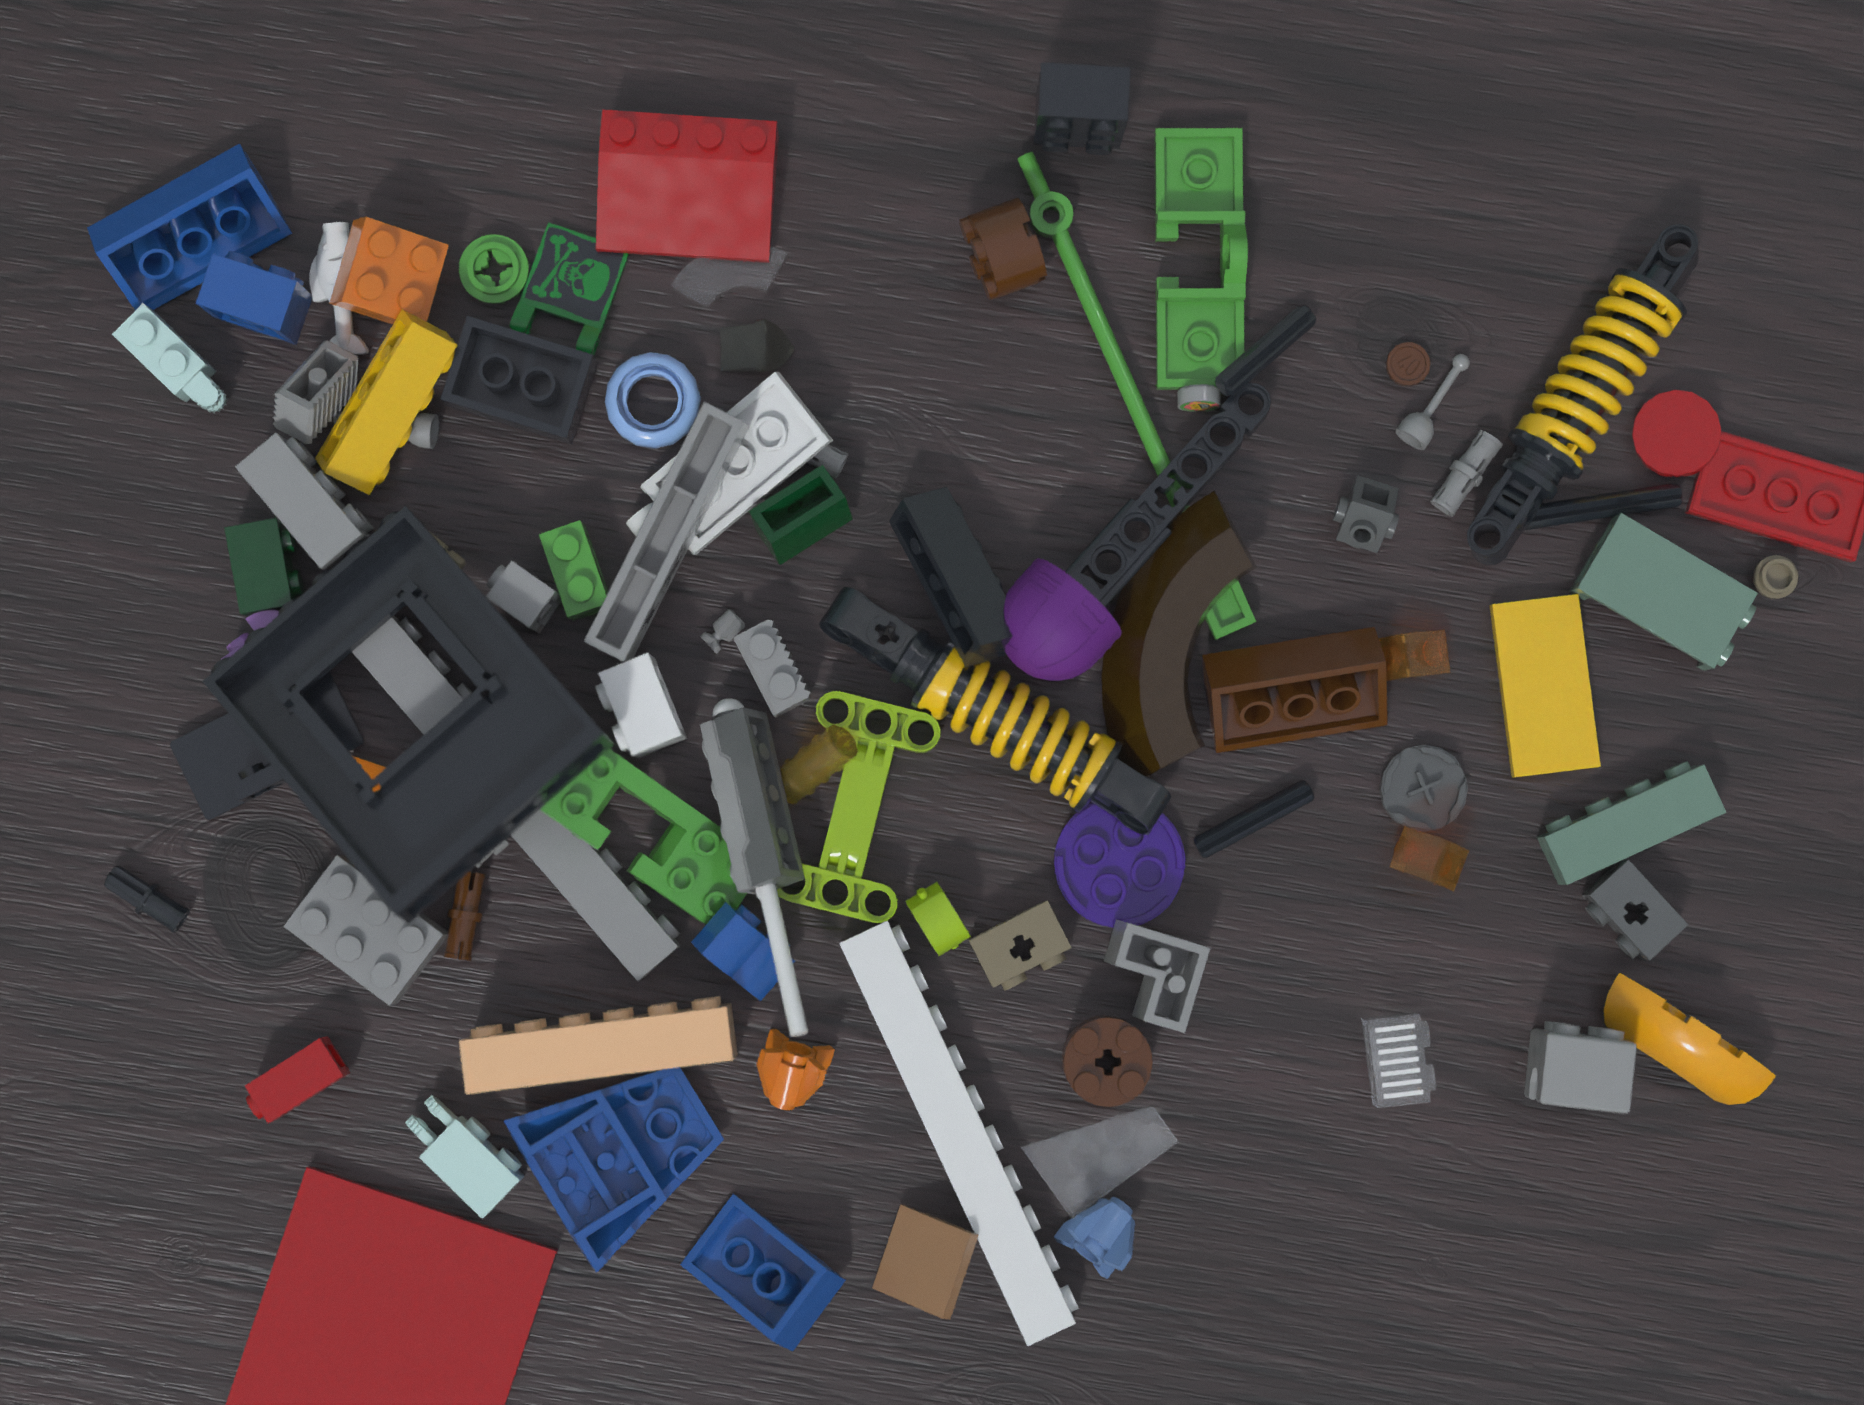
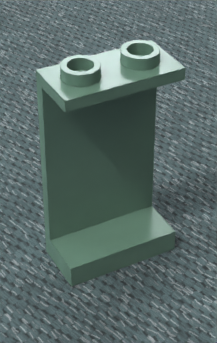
(1666, 591)

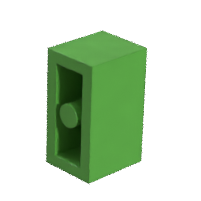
(575, 569)

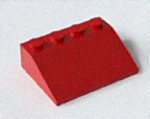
(686, 185)

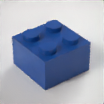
(255, 298)

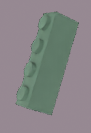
(1631, 823)

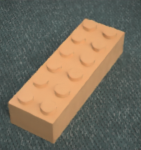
(598, 1048)

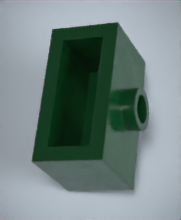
(801, 514)
(263, 565)

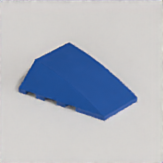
(616, 1155)

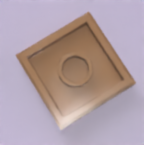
(925, 1262)

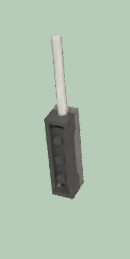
(756, 827)

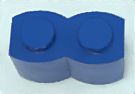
(739, 949)

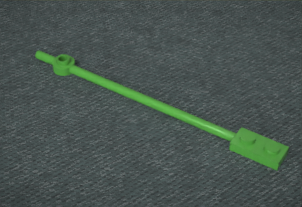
(1232, 609)

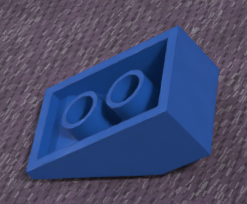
(762, 1273)

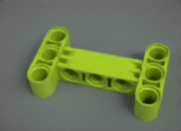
(858, 806)

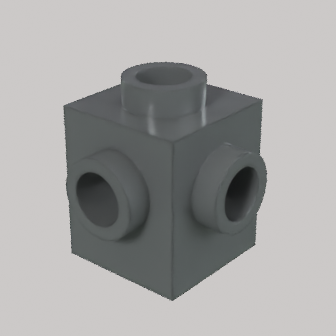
(1367, 514)

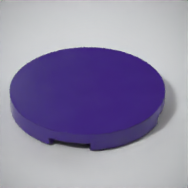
(1116, 872)

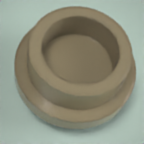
(1775, 577)

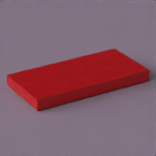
(1782, 497)

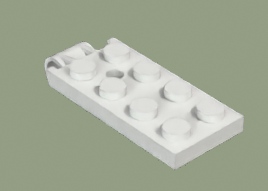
(776, 445)

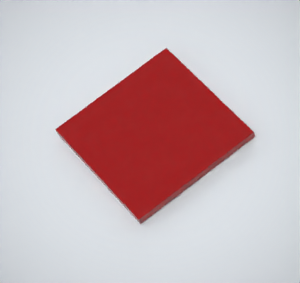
(389, 1304)

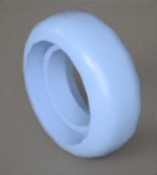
(644, 366)

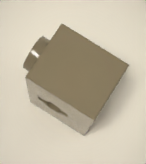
(994, 945)

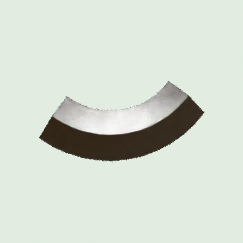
(1159, 622)

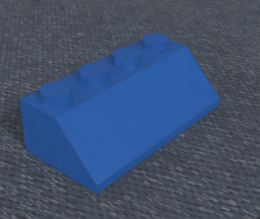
(168, 236)

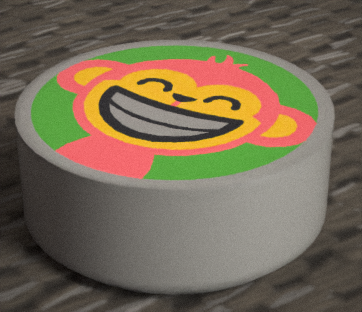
(1199, 398)

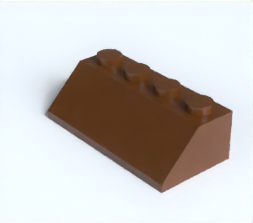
(1296, 689)

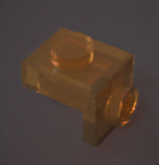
(1415, 654)

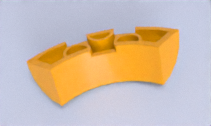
(1683, 1047)

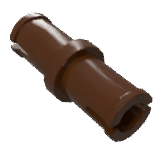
(464, 916)

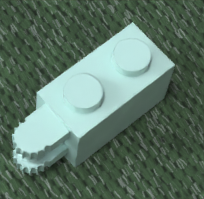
(170, 358)
(467, 1158)

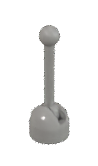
(1418, 427)
(424, 429)

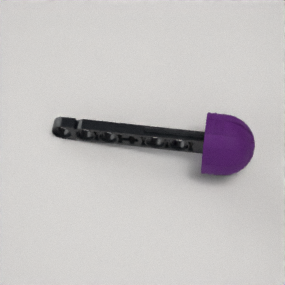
(1062, 616)

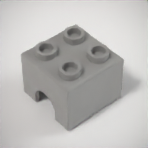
(1580, 1068)

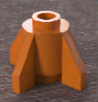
(791, 1070)

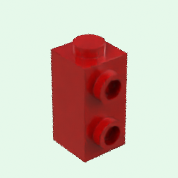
(296, 1080)

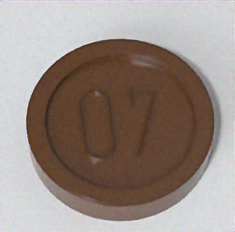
(1408, 364)

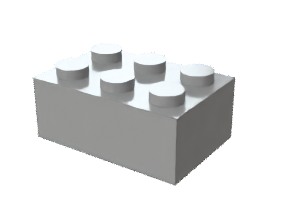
(304, 499)
(362, 935)

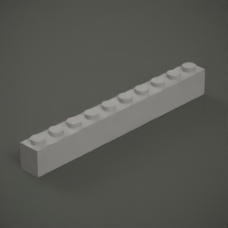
(575, 868)

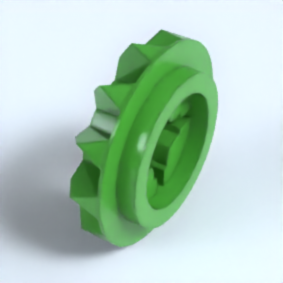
(476, 259)

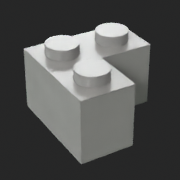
(1169, 968)

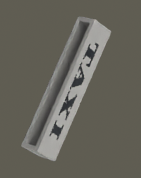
(667, 533)

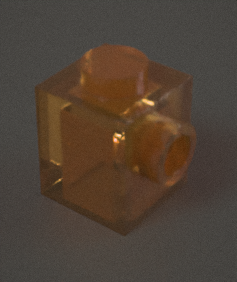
(1429, 858)

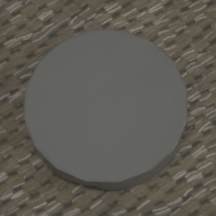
(1423, 788)

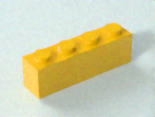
(386, 402)

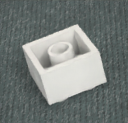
(641, 706)

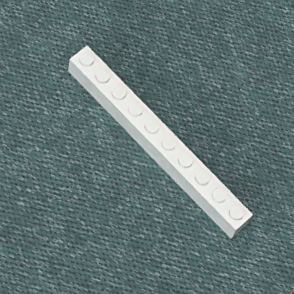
(958, 1132)

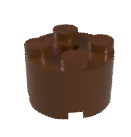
(1003, 249)
(1124, 1079)

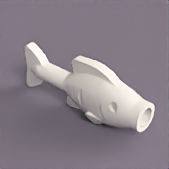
(322, 281)

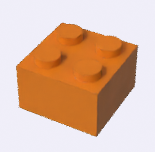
(388, 271)

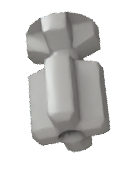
(725, 628)

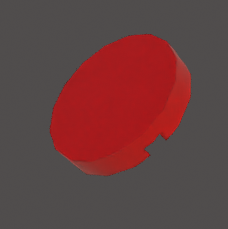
(1676, 433)

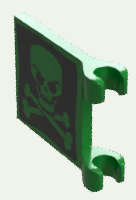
(571, 283)

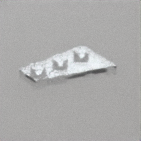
(1099, 1157)

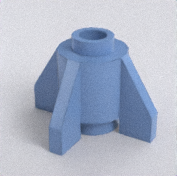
(1101, 1235)

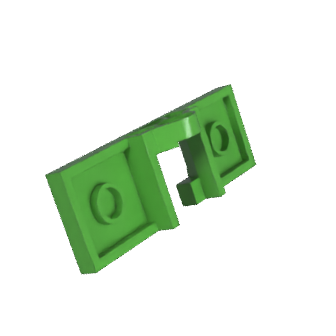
(1200, 184)
(689, 859)

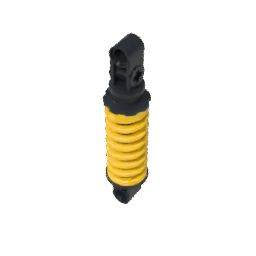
(1585, 390)
(998, 713)

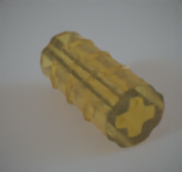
(817, 762)

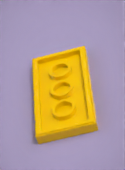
(1545, 685)

